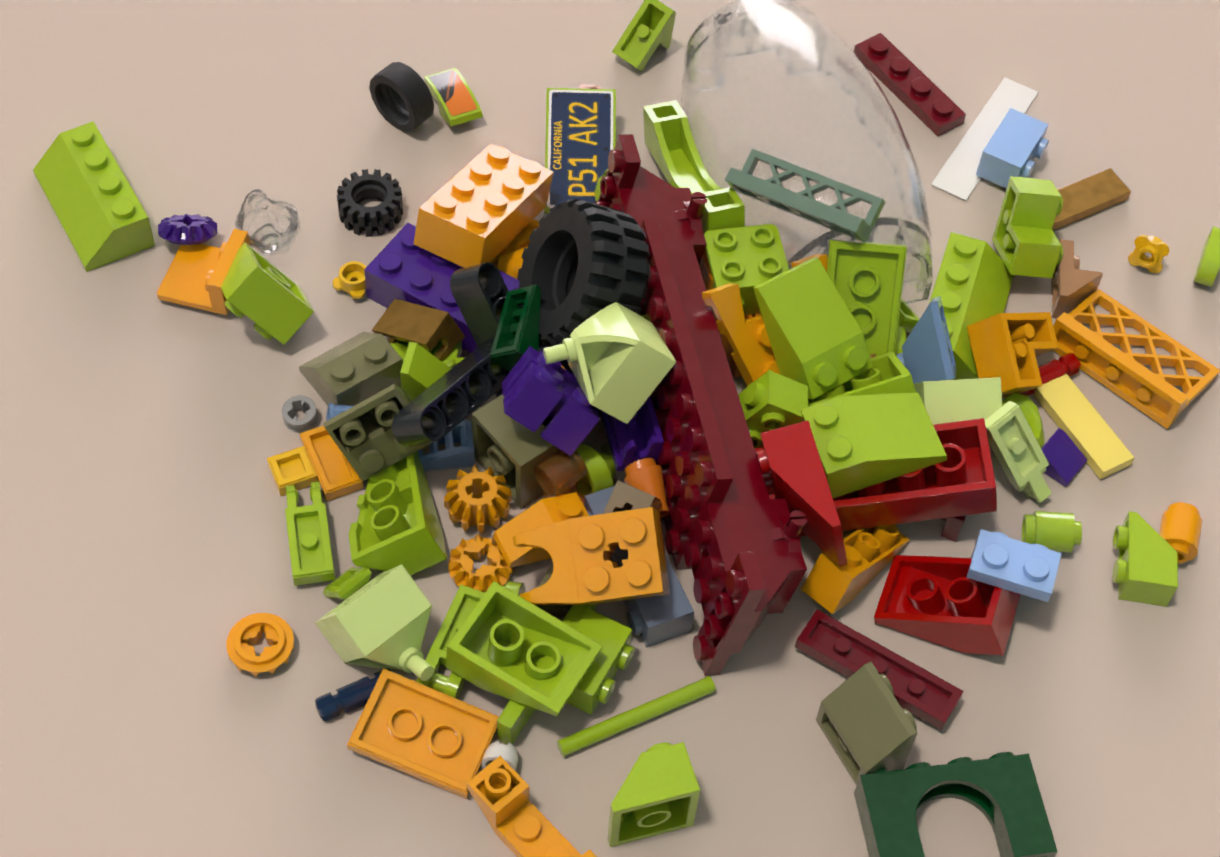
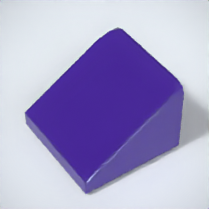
(1063, 458)

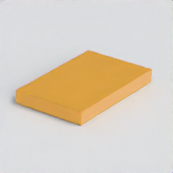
(423, 733)

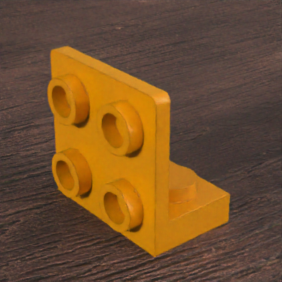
(199, 272)

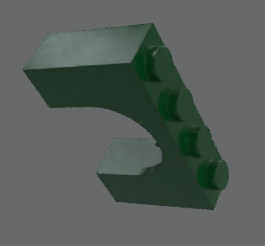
(997, 786)

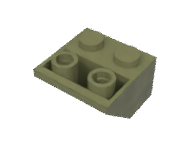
(367, 435)
(867, 724)

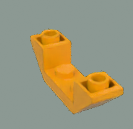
(515, 820)

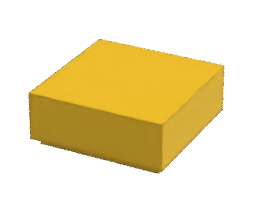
(292, 469)

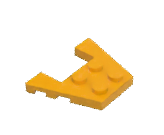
(749, 336)

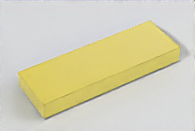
(1084, 426)

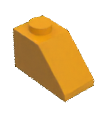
(539, 514)

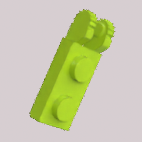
(309, 538)

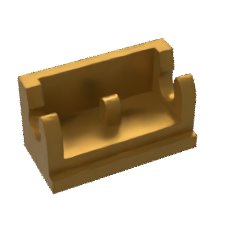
(419, 325)

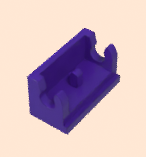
(634, 440)

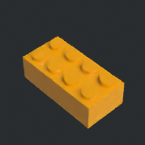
(483, 207)

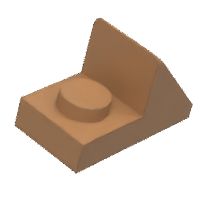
(1069, 283)

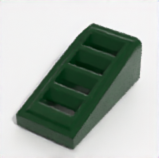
(512, 337)

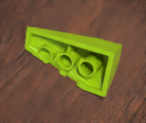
(397, 521)

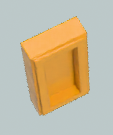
(331, 466)

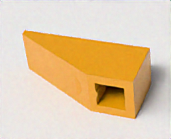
(867, 555)

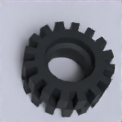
(370, 187)

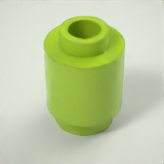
(1052, 529)

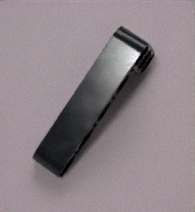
(471, 382)

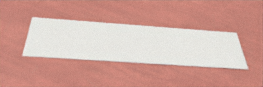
(959, 172)

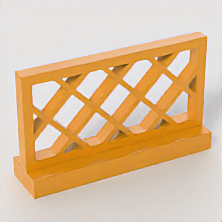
(1121, 369)

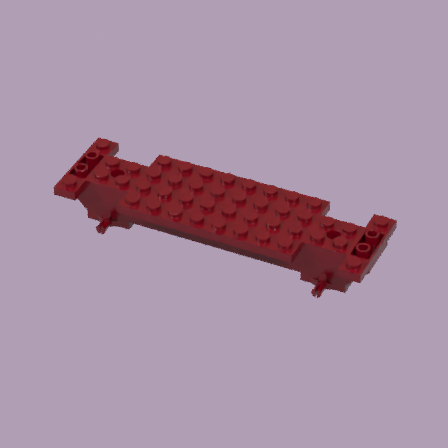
(720, 512)

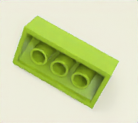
(92, 198)
(971, 288)

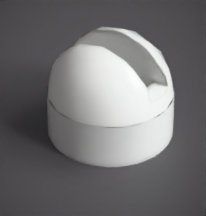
(496, 749)

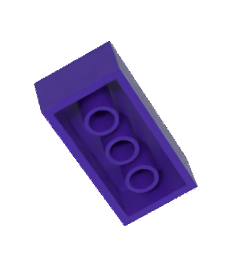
(418, 277)

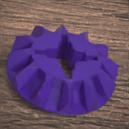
(187, 229)

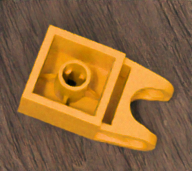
(583, 561)

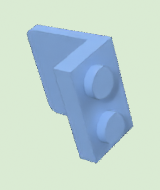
(1014, 565)

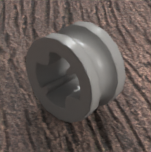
(309, 409)

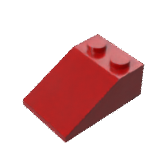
(796, 473)
(941, 605)

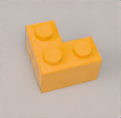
(1009, 346)

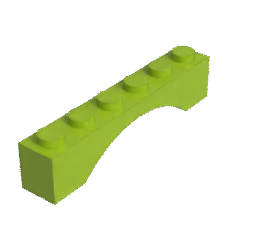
(675, 152)

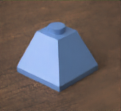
(929, 348)

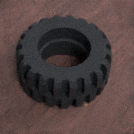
(584, 262)

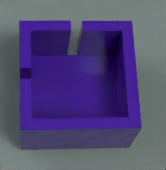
(544, 390)

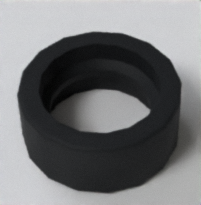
(401, 96)

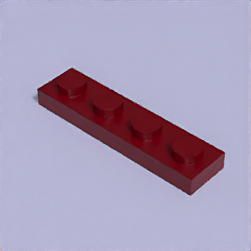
(909, 84)
(849, 650)

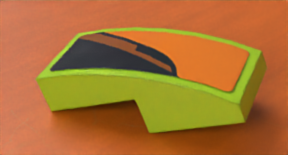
(453, 97)

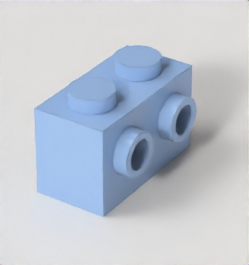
(1013, 148)

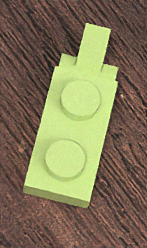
(1018, 451)

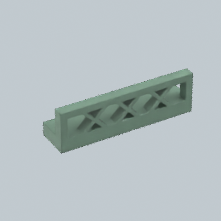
(804, 203)

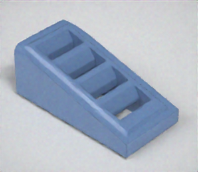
(453, 456)

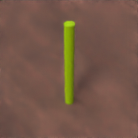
(635, 716)

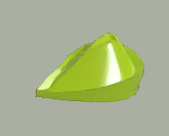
(599, 469)

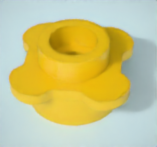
(1152, 245)
(351, 279)

